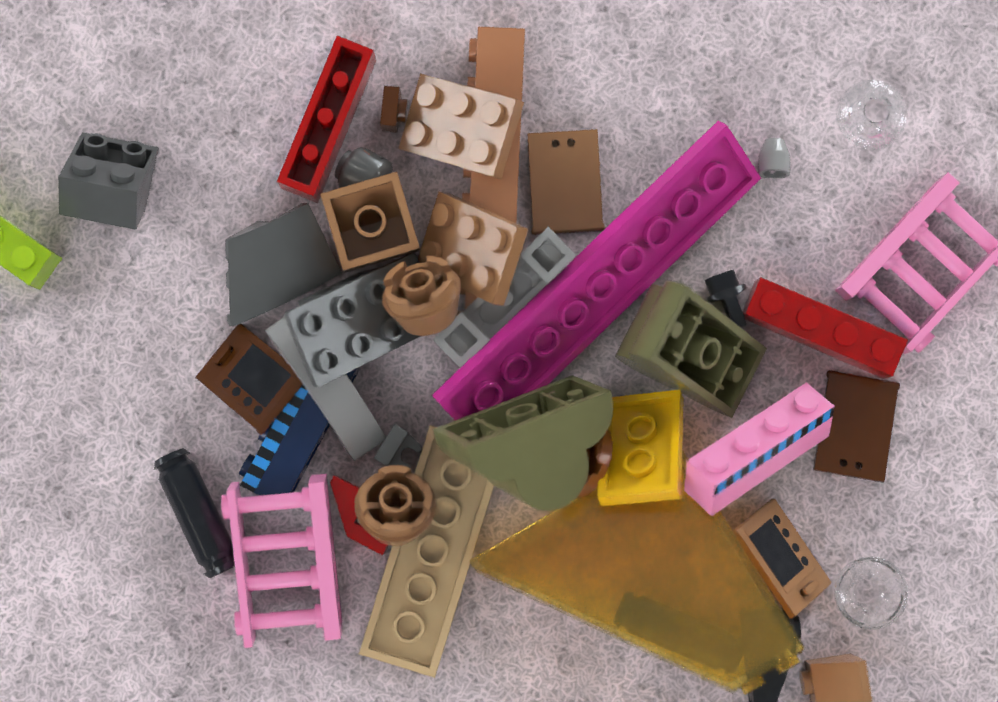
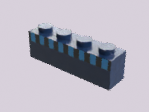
(287, 446)

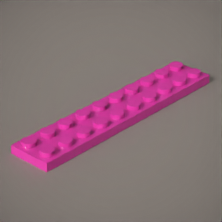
(605, 276)

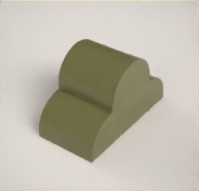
(691, 347)
(534, 441)

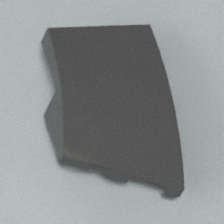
(276, 263)

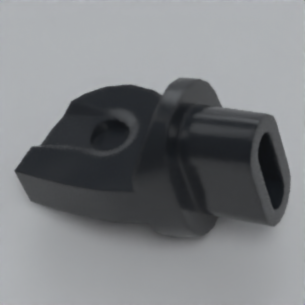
(725, 288)

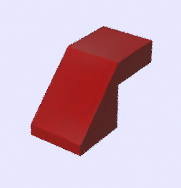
(345, 499)

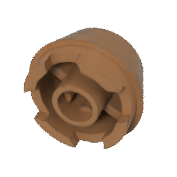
(422, 296)
(395, 505)

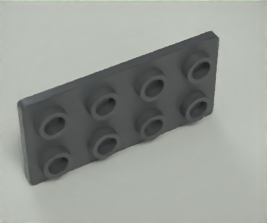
(346, 325)

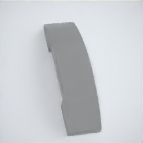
(482, 320)
(337, 399)

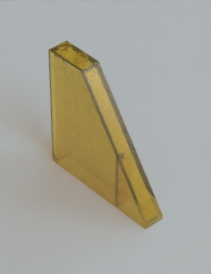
(655, 580)

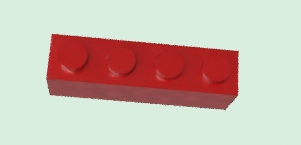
(327, 119)
(824, 328)

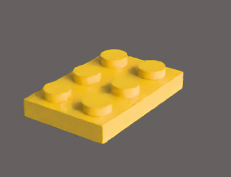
(645, 449)

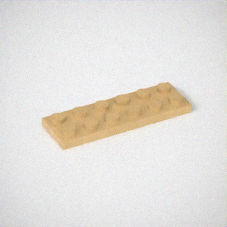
(428, 573)

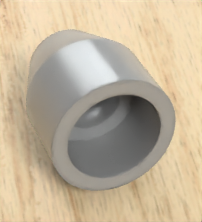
(774, 156)

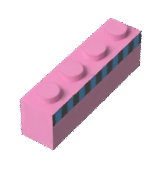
(758, 448)

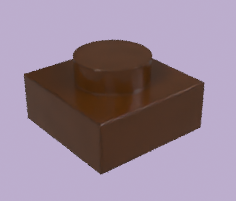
(393, 109)

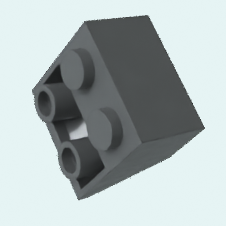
(107, 180)

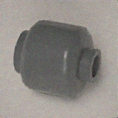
(361, 166)

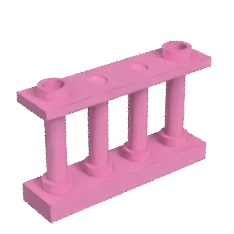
(888, 256)
(316, 537)

